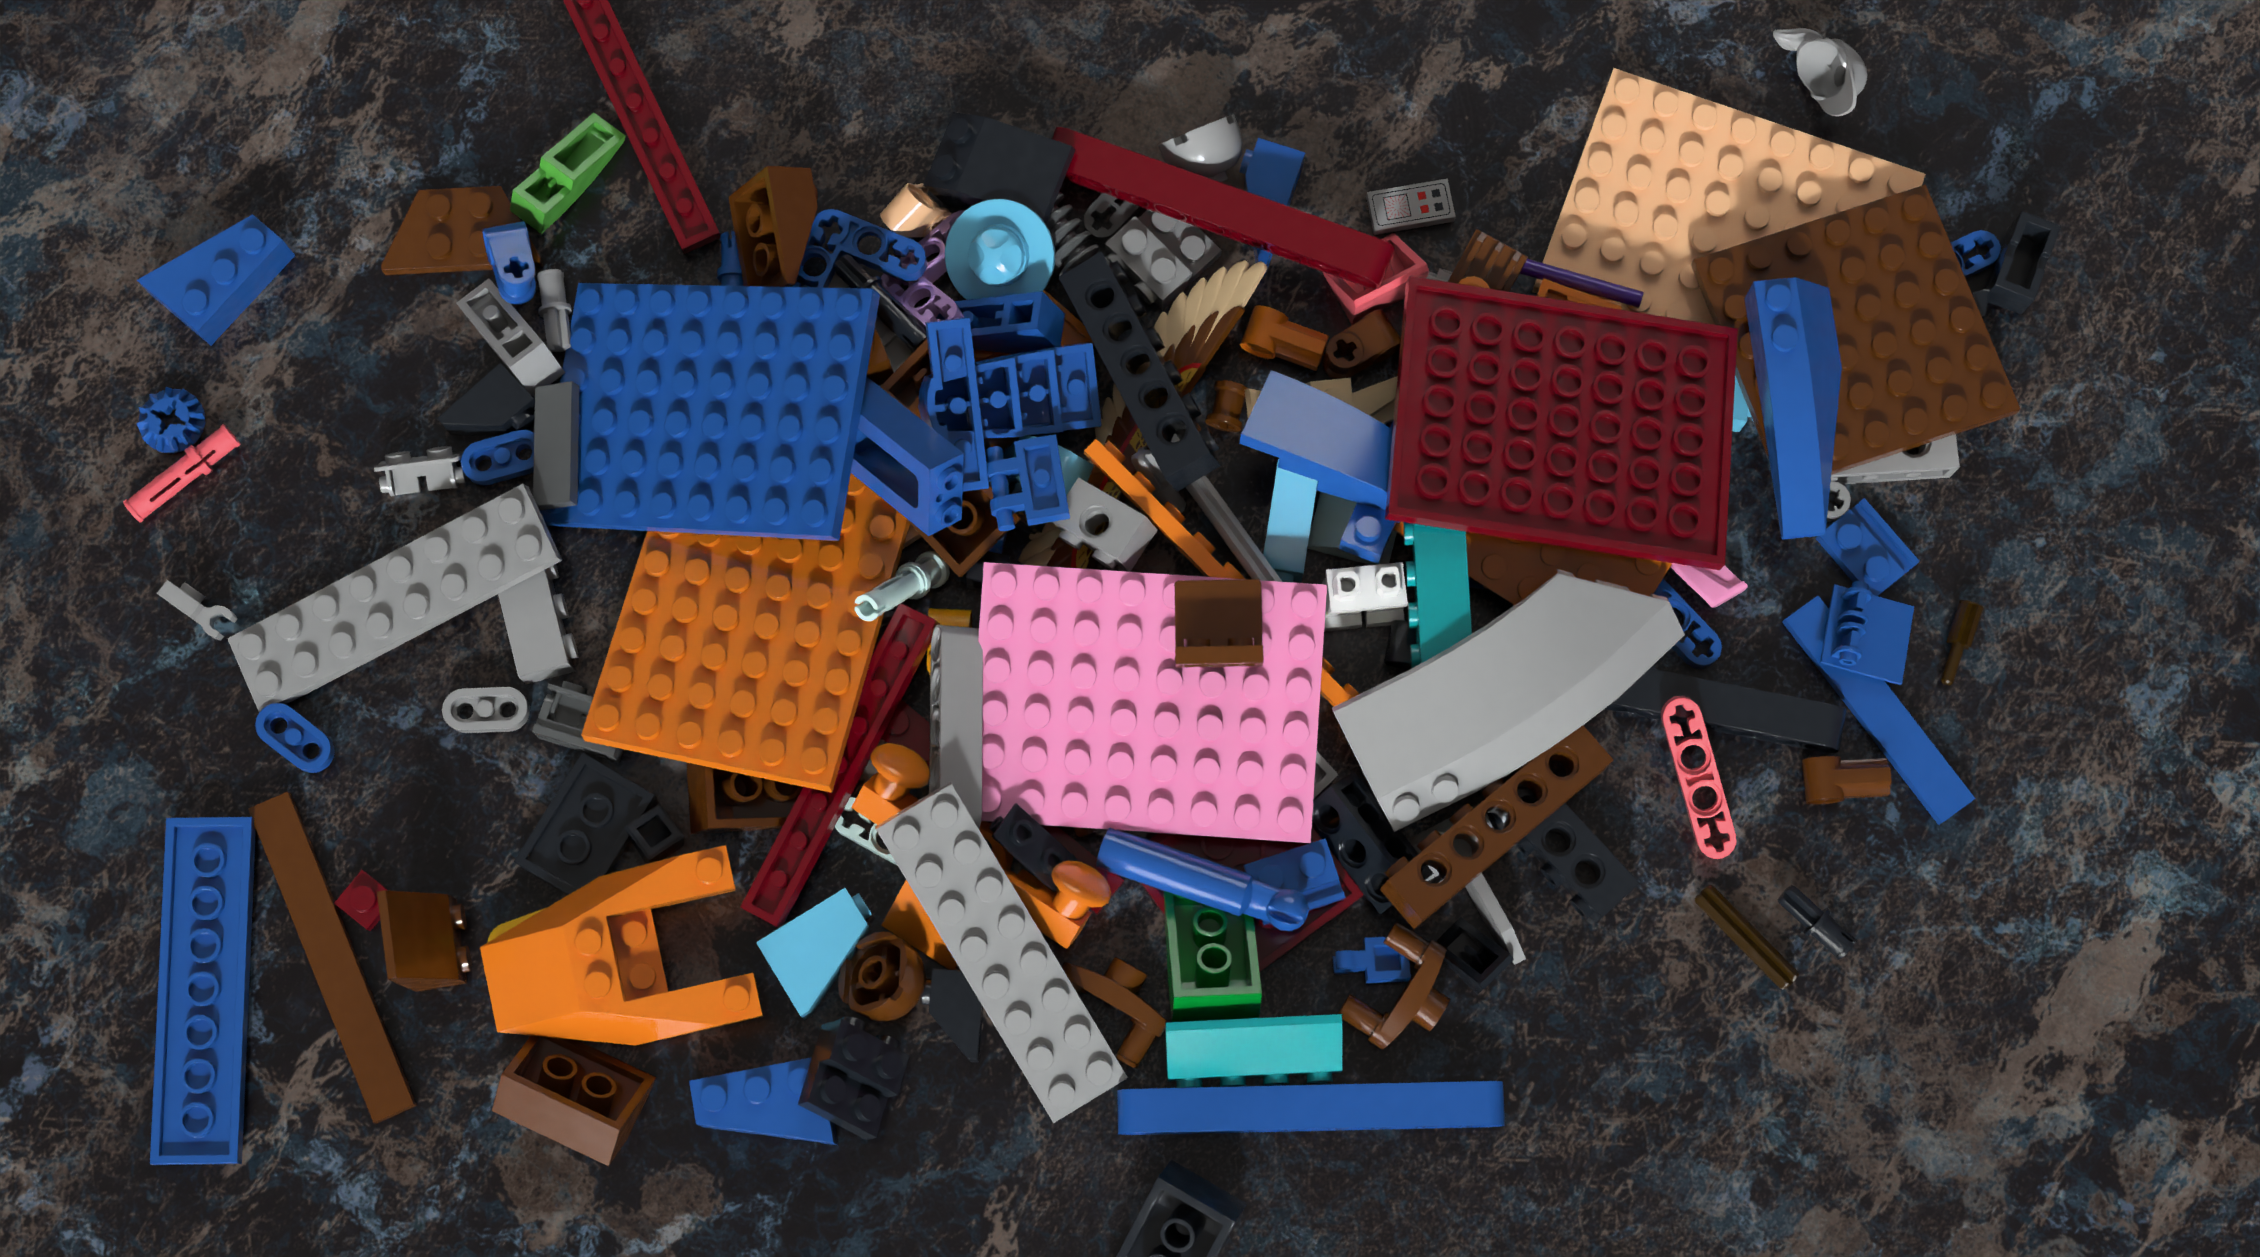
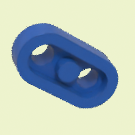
(503, 453)
(295, 739)

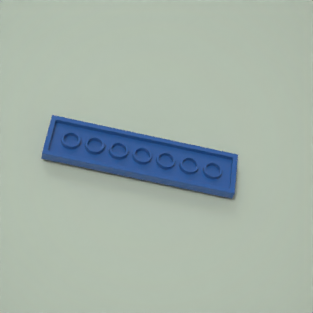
(203, 991)

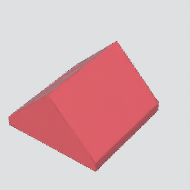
(1360, 300)

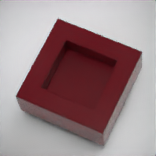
(361, 900)

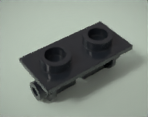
(1030, 844)

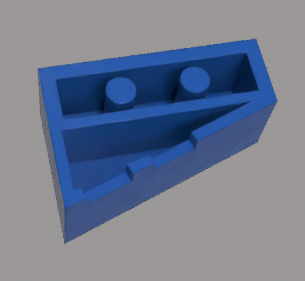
(219, 277)
(760, 1103)

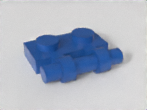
(1040, 478)

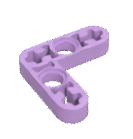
(923, 286)

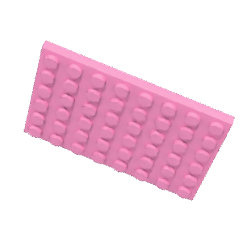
(1107, 733)

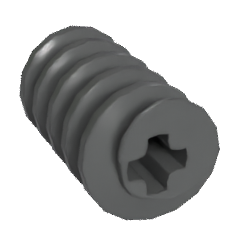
(1068, 245)

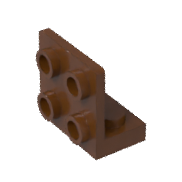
(1218, 623)

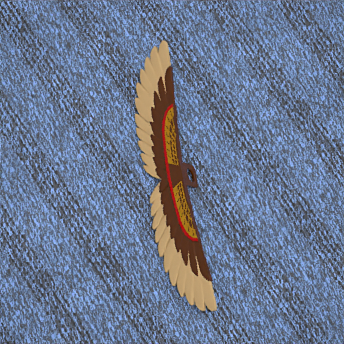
(1191, 338)

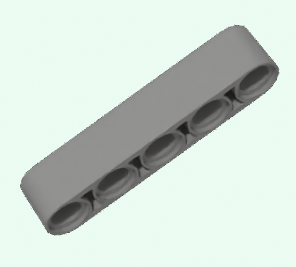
(957, 714)

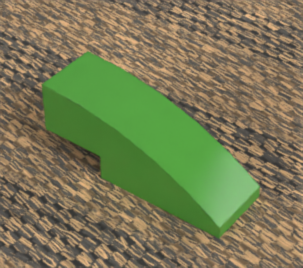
(565, 172)

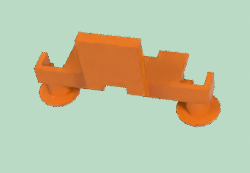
(1056, 914)

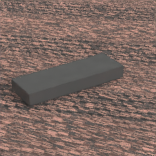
(556, 445)

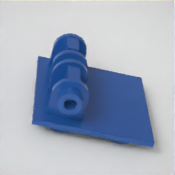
(1867, 633)

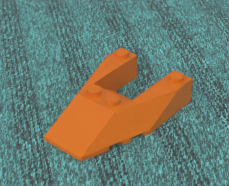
(597, 966)

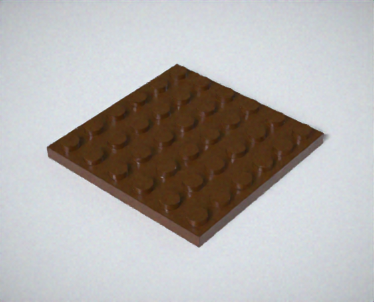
(1902, 317)

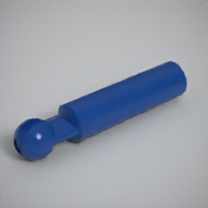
(1200, 880)

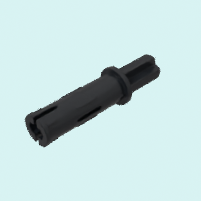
(890, 310)

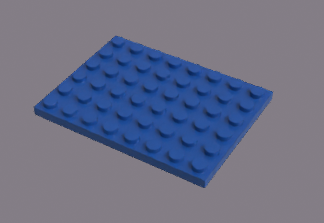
(717, 407)

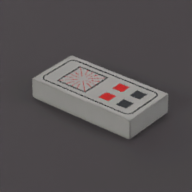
(1410, 206)

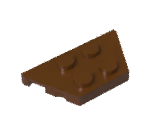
(446, 231)

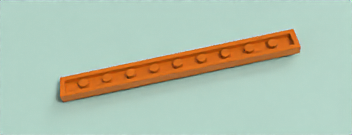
(1194, 548)

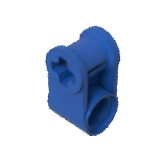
(512, 261)

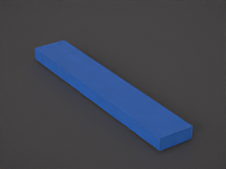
(1884, 721)

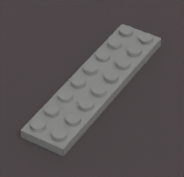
(395, 598)
(1001, 951)

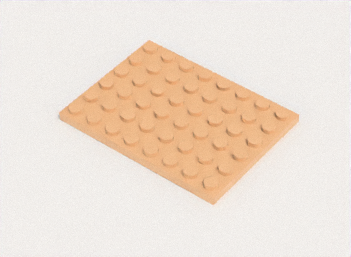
(1691, 178)

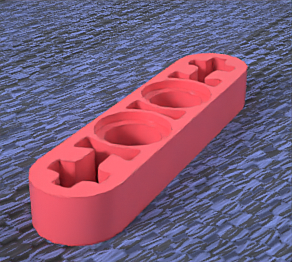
(1694, 778)

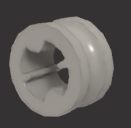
(1842, 498)

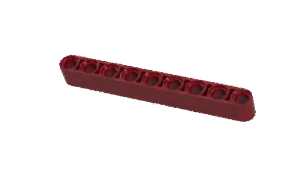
(1226, 210)

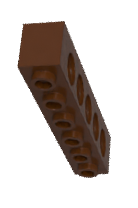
(1419, 899)

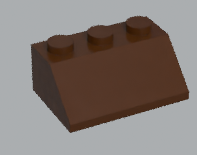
(573, 1095)

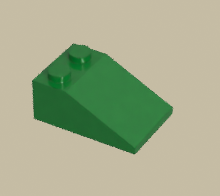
(1210, 962)

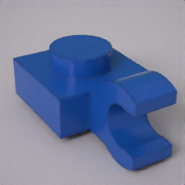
(1377, 960)

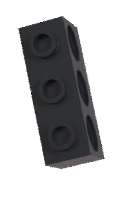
(1361, 836)

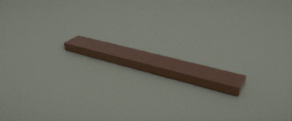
(332, 957)

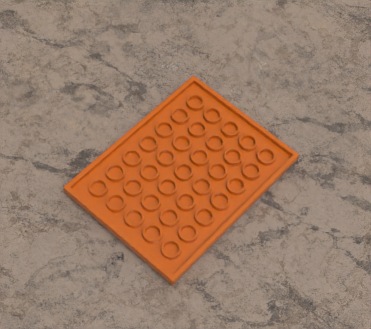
(748, 647)

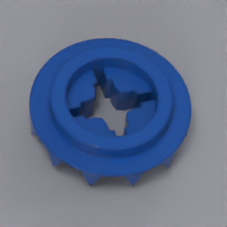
(175, 437)

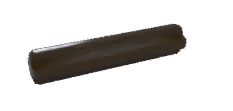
(1746, 937)

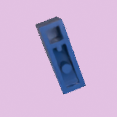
(1272, 174)
(1013, 322)

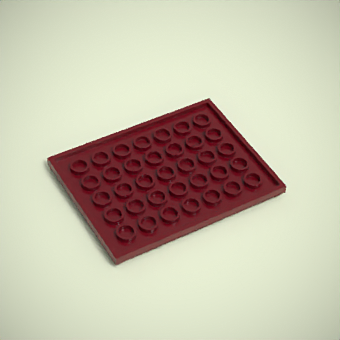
(1563, 423)

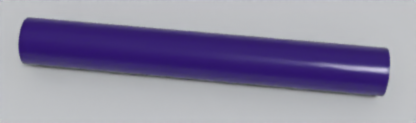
(1583, 283)

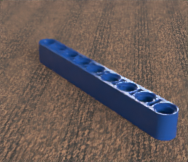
(1310, 1108)

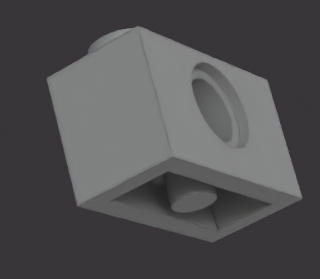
(1123, 539)

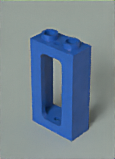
(930, 472)

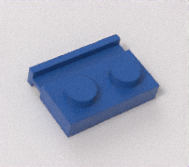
(1867, 548)
(1305, 869)

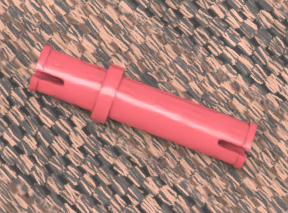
(182, 472)

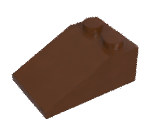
(773, 224)
(735, 801)
(423, 939)

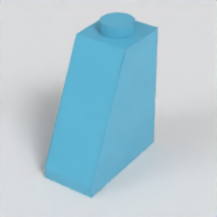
(1289, 524)
(814, 946)

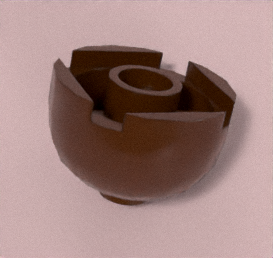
(882, 977)

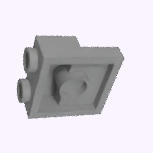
(1161, 255)

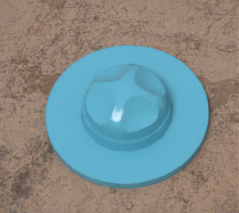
(999, 250)

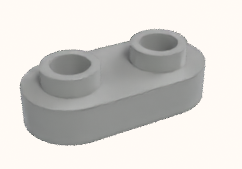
(487, 709)

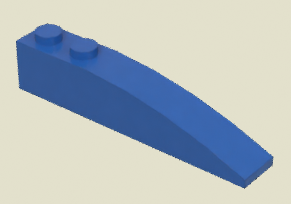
(1798, 395)

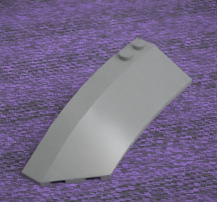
(1503, 693)

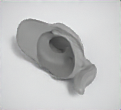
(1826, 68)

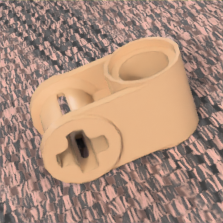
(913, 212)

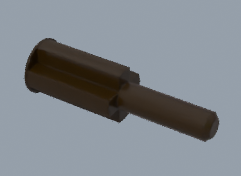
(1961, 636)

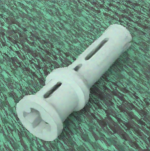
(911, 581)

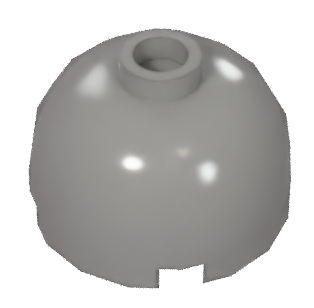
(1207, 149)

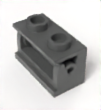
(564, 718)

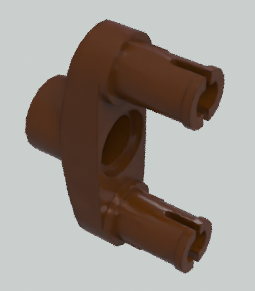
(1120, 989)
(1417, 1000)

